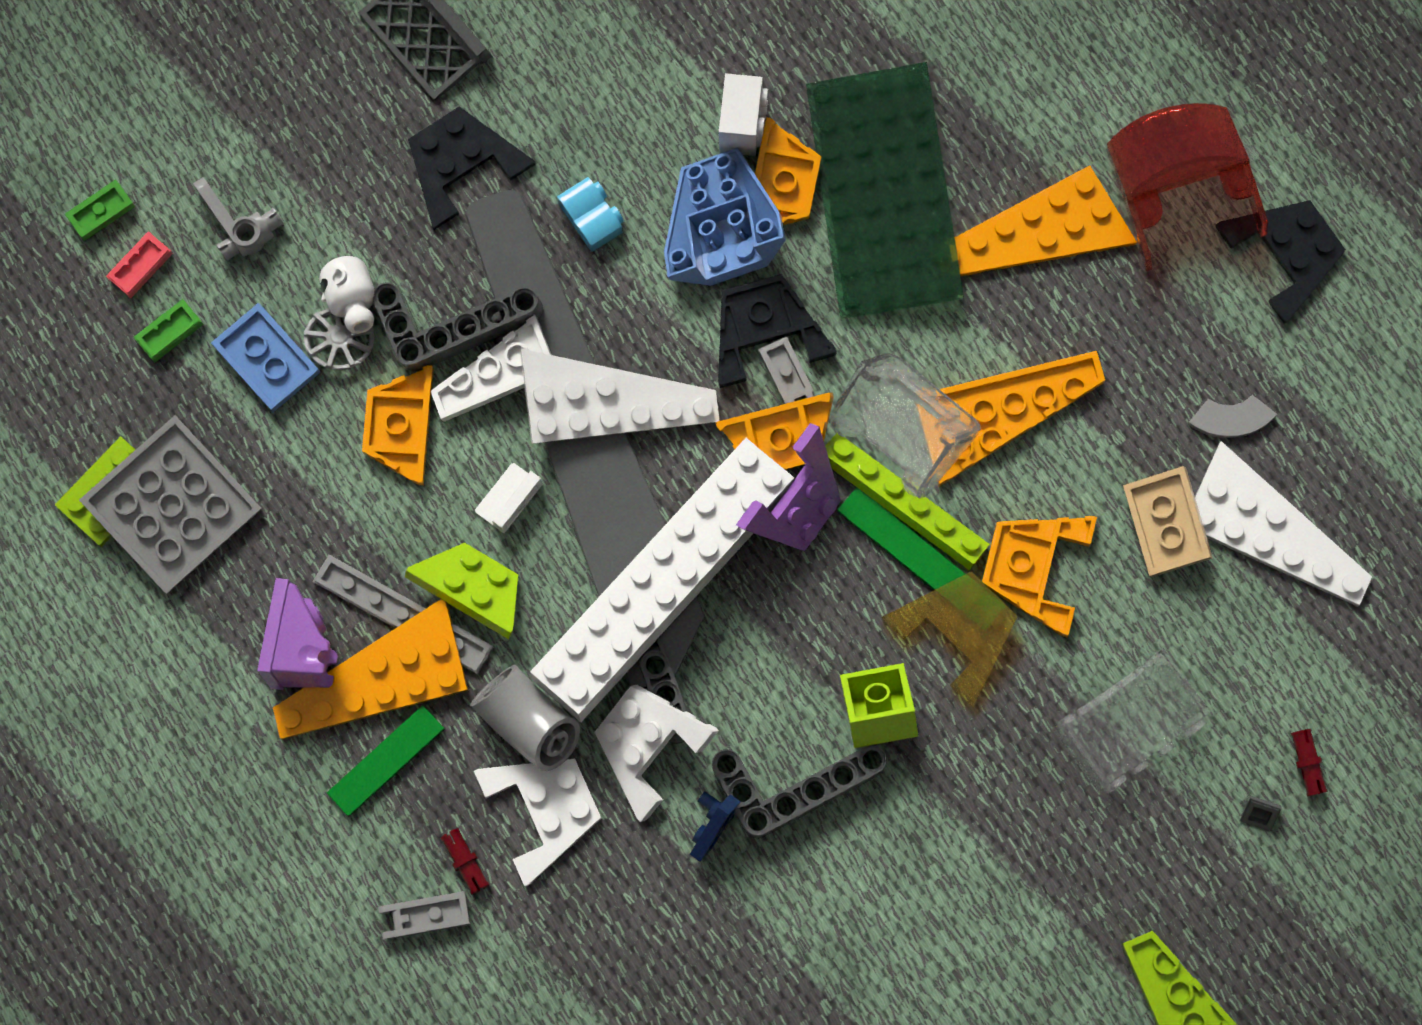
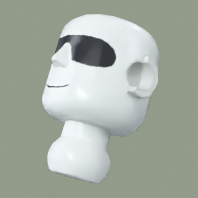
(348, 292)

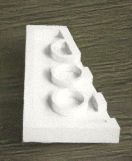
(491, 375)

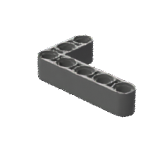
(451, 328)
(796, 792)

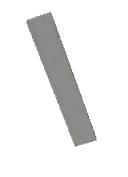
(391, 606)

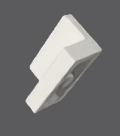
(509, 497)

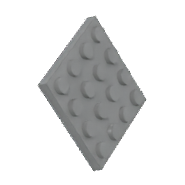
(170, 504)

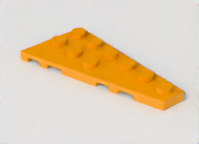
(397, 671)

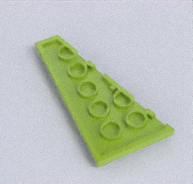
(1168, 987)

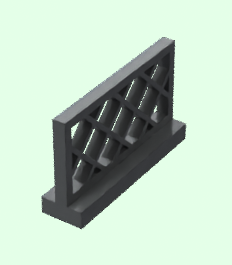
(448, 21)

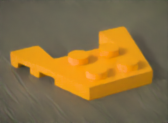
(1022, 560)

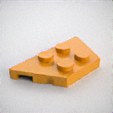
(787, 172)
(399, 424)
(779, 427)

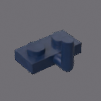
(720, 816)

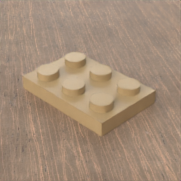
(1167, 521)

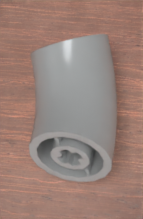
(527, 719)

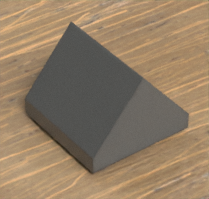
(1260, 813)

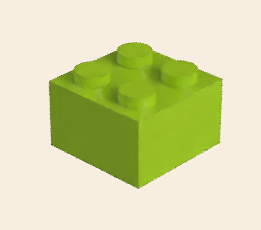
(879, 705)

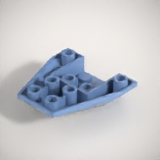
(721, 222)

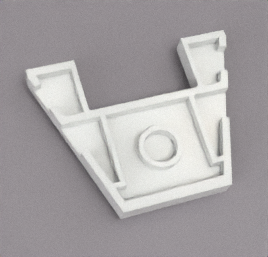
(636, 735)
(557, 804)

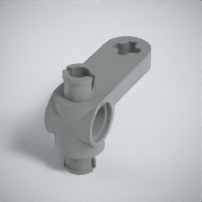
(233, 245)

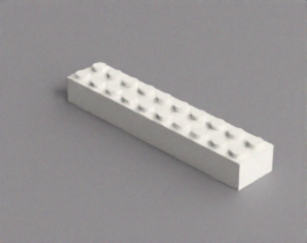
(659, 582)

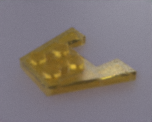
(970, 619)

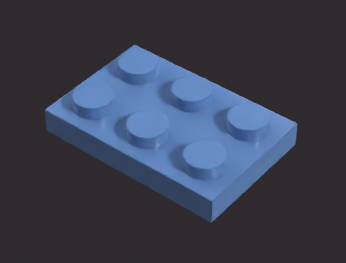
(265, 357)

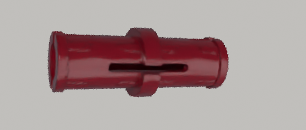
(1309, 762)
(464, 861)

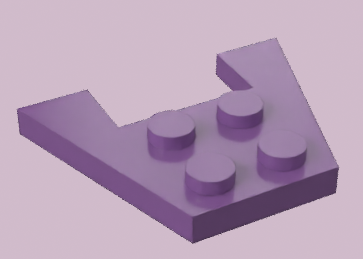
(804, 504)

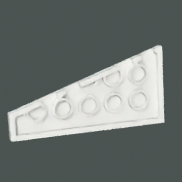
(592, 400)
(1260, 523)

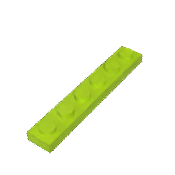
(918, 513)

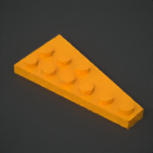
(1048, 226)
(1019, 401)

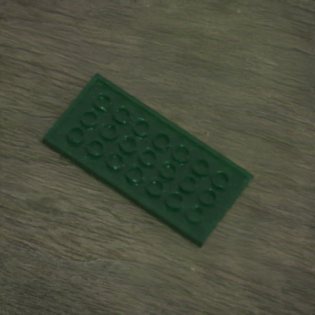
(884, 191)

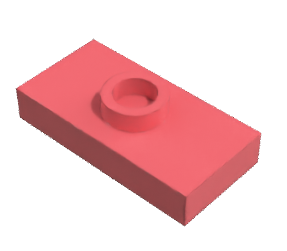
(139, 265)

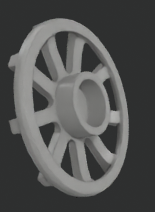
(337, 339)

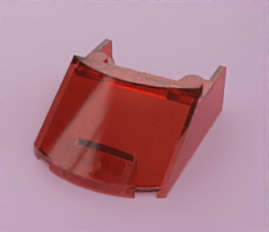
(1175, 150)

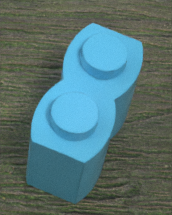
(590, 213)

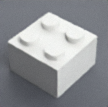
(742, 114)

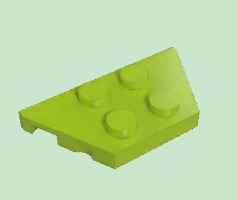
(471, 585)

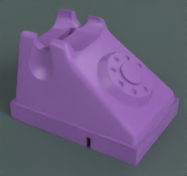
(294, 642)

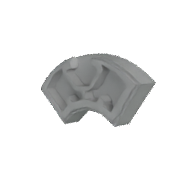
(1232, 420)

